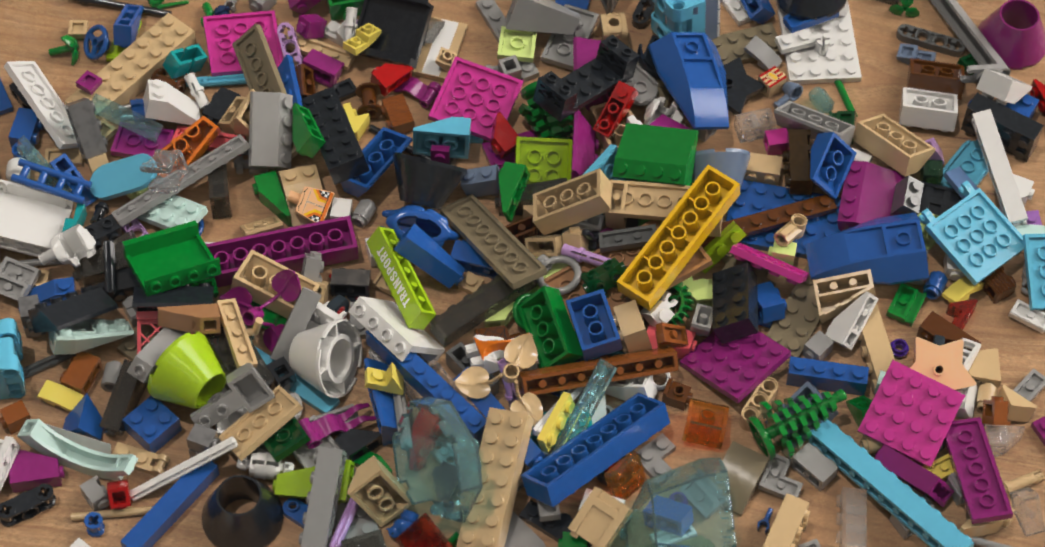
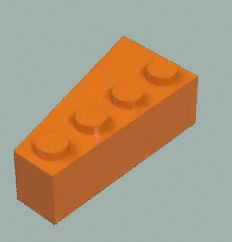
(195, 140)

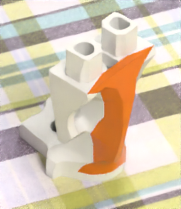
(488, 352)

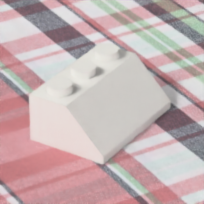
(928, 109)

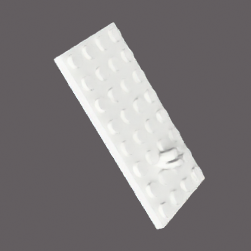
(832, 56)

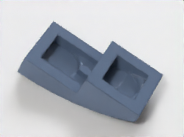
(909, 51)

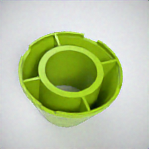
(187, 373)

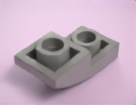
(763, 53)

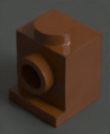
(676, 394)

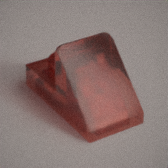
(961, 312)

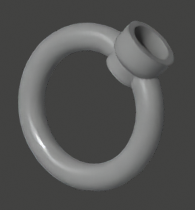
(548, 263)

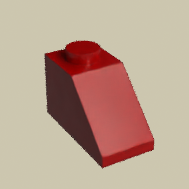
(390, 76)
(503, 136)

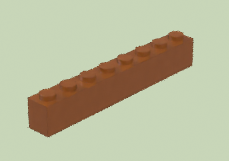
(578, 373)

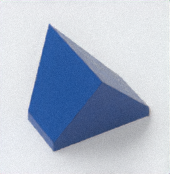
(84, 419)

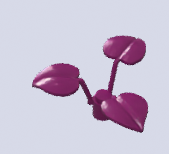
(288, 287)

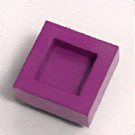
(89, 82)
(440, 153)

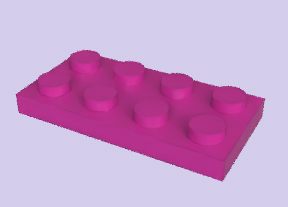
(775, 266)

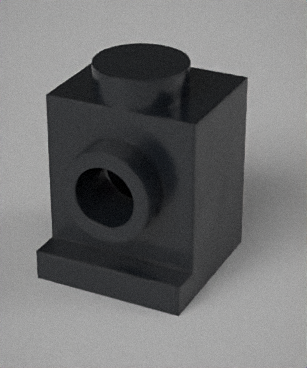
(282, 373)

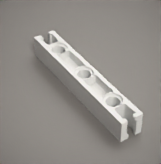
(999, 167)

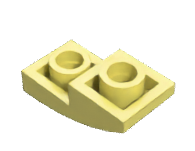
(364, 38)
(961, 290)
(59, 395)

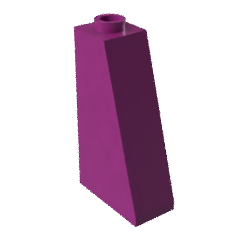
(915, 475)

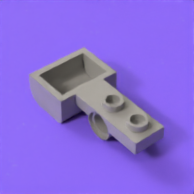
(246, 390)

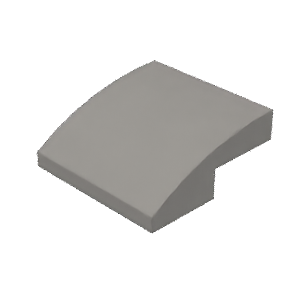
(17, 278)

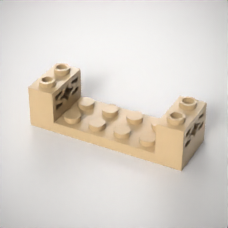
(645, 201)

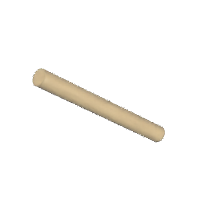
(113, 513)

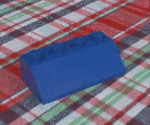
(379, 157)
(382, 405)

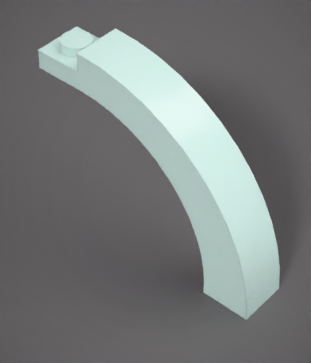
(73, 455)

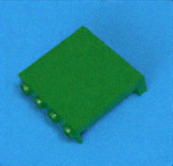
(170, 258)

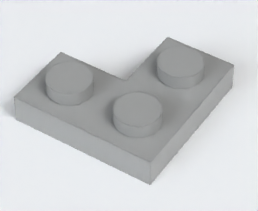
(653, 455)
(775, 480)

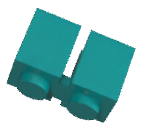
(185, 61)

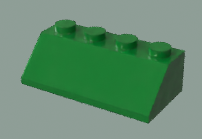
(551, 327)

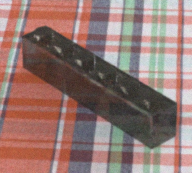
(475, 309)

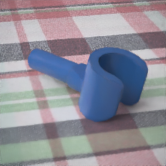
(765, 521)

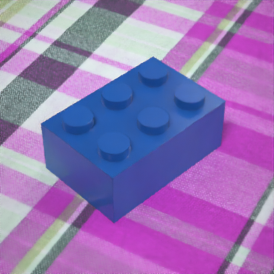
(594, 325)

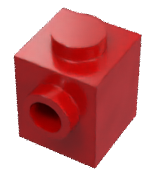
(119, 494)

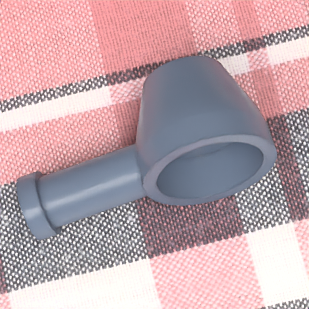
(792, 92)

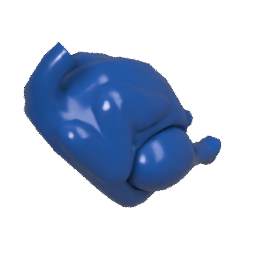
(429, 221)

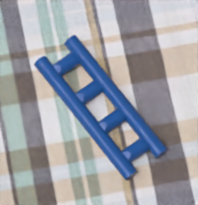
(57, 190)

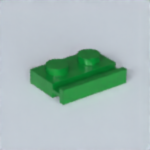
(906, 304)

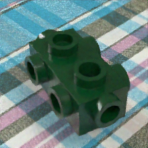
(603, 276)

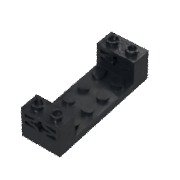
(581, 87)

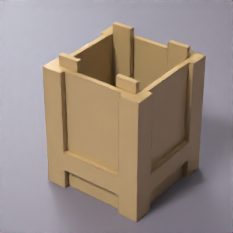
(600, 519)

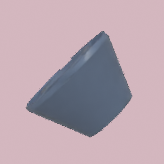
(731, 163)

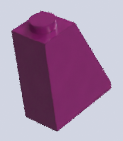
(34, 469)

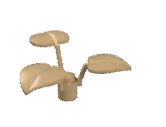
(519, 354)

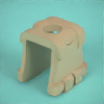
(612, 24)

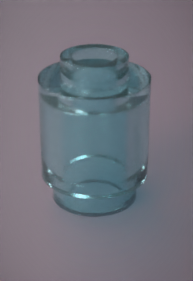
(821, 100)

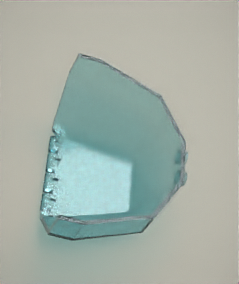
(683, 509)

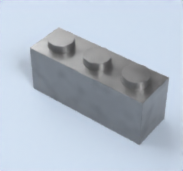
(86, 128)

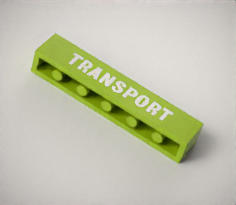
(401, 279)

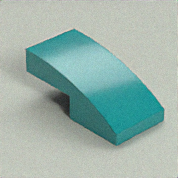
(79, 217)

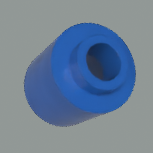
(935, 285)

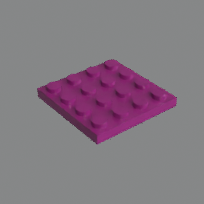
(735, 365)

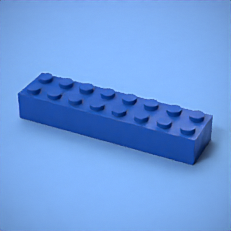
(595, 449)

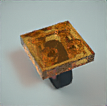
(624, 476)

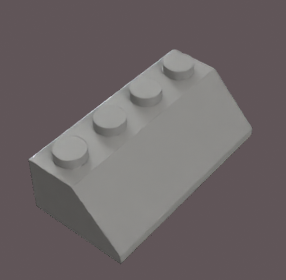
(800, 117)
(270, 130)

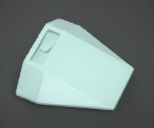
(88, 335)

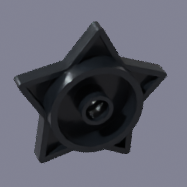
(740, 86)

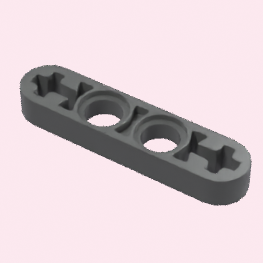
(930, 43)

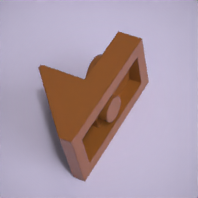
(671, 335)

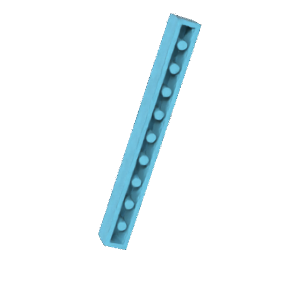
(887, 488)

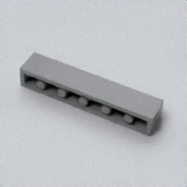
(323, 497)

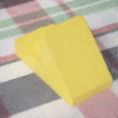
(358, 123)
(386, 381)

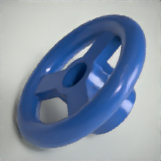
(98, 43)

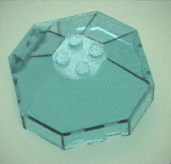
(438, 458)

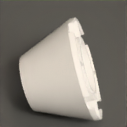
(328, 356)

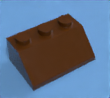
(936, 76)

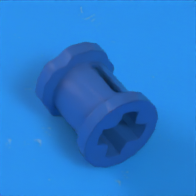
(96, 522)

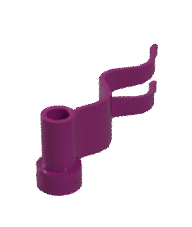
(419, 90)
(332, 423)

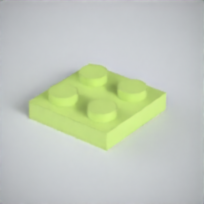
(517, 43)

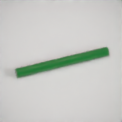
(846, 100)

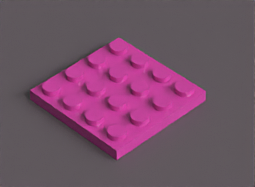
(225, 29)
(476, 94)
(911, 413)

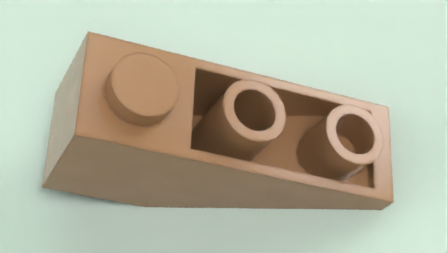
(191, 318)

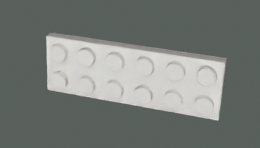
(43, 101)

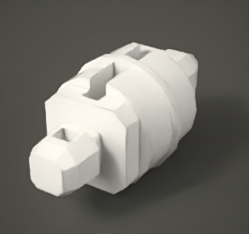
(264, 466)

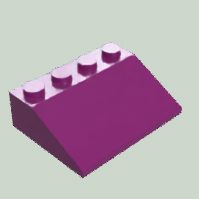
(583, 145)
(866, 194)

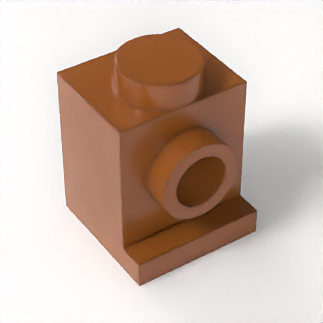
(995, 411)

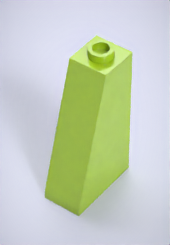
(297, 483)

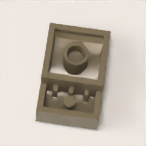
(744, 473)

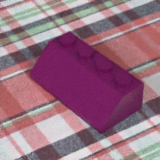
(583, 52)

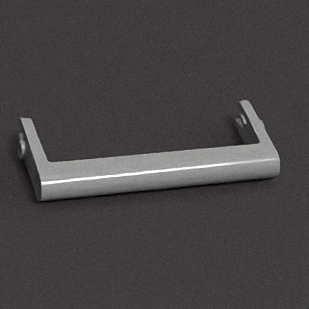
(972, 39)

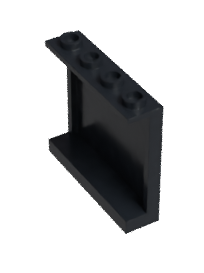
(402, 27)

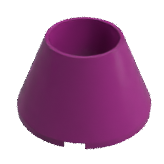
(1015, 33)

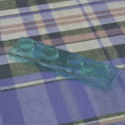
(127, 118)
(26, 149)

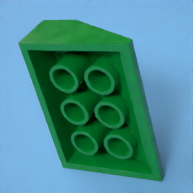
(656, 154)

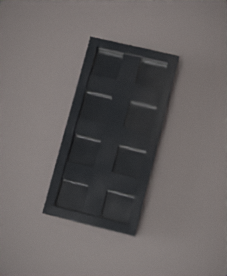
(938, 198)

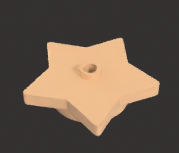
(947, 357)

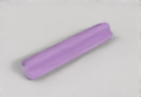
(344, 523)

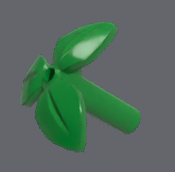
(910, 11)
(71, 46)

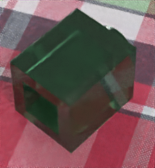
(932, 172)

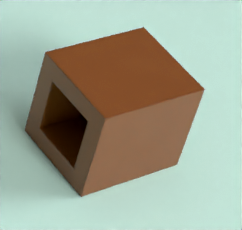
(14, 416)

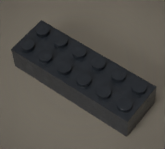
(341, 147)

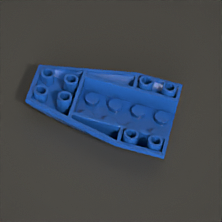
(694, 77)
(886, 245)

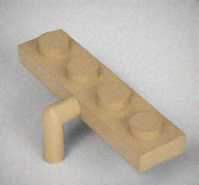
(236, 332)

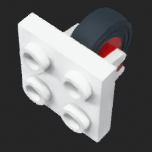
(331, 310)

